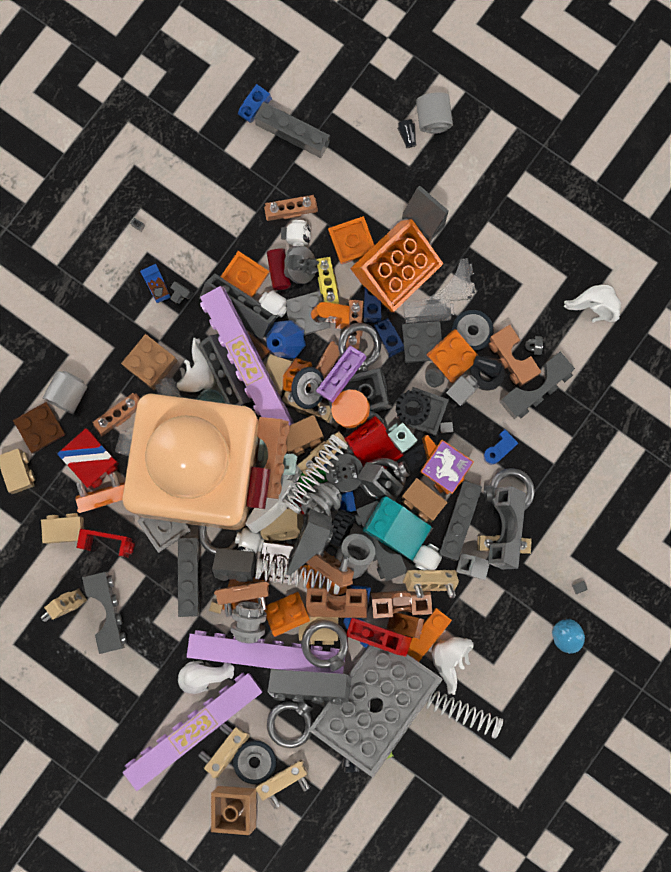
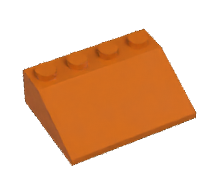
(397, 265)

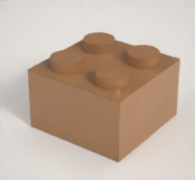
(149, 361)
(304, 435)
(423, 501)
(233, 810)

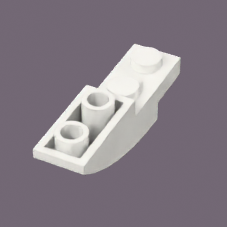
(274, 508)

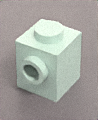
(401, 437)

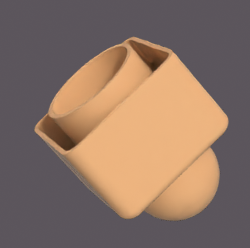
(191, 461)

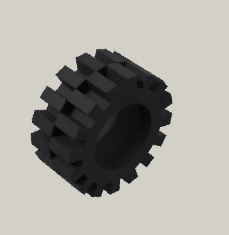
(413, 396)
(342, 526)

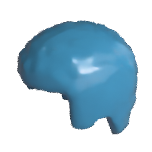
(568, 636)

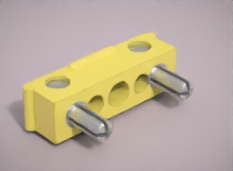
(326, 267)

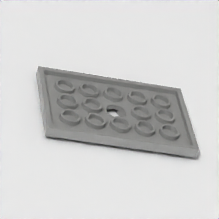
(368, 736)

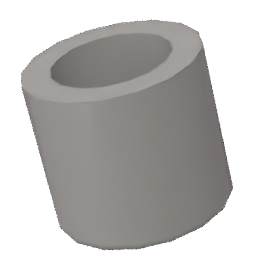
(434, 112)
(65, 391)
(359, 551)

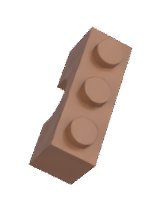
(520, 371)
(387, 603)
(322, 604)

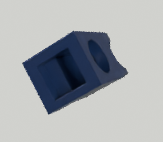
(372, 308)
(389, 337)

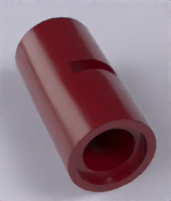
(276, 264)
(258, 488)

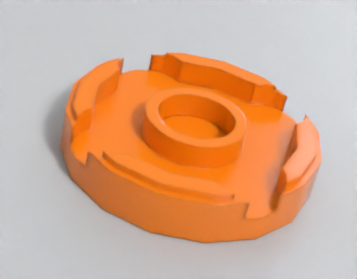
(350, 408)

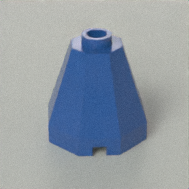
(285, 339)

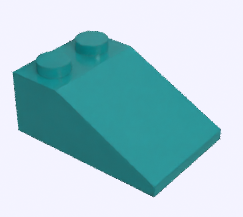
(397, 527)

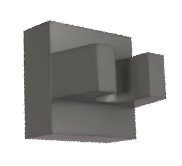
(180, 292)

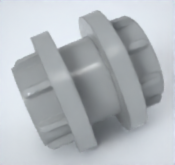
(324, 500)
(247, 624)

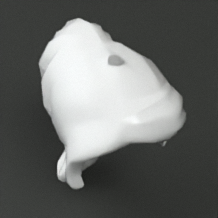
(601, 300)
(198, 376)
(447, 655)
(196, 677)

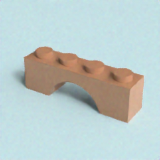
(274, 434)

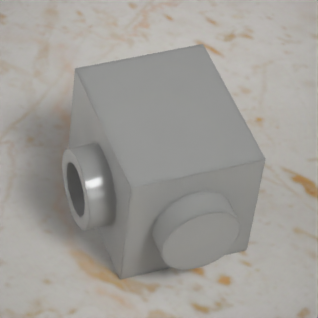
(463, 389)
(473, 566)

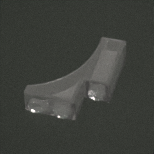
(438, 306)

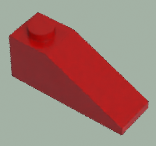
(379, 637)

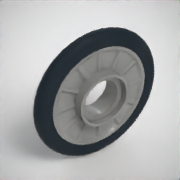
(481, 321)
(298, 389)
(267, 762)

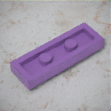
(341, 374)

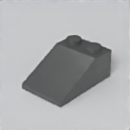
(426, 213)
(373, 386)
(311, 539)

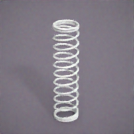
(297, 509)
(260, 568)
(498, 725)

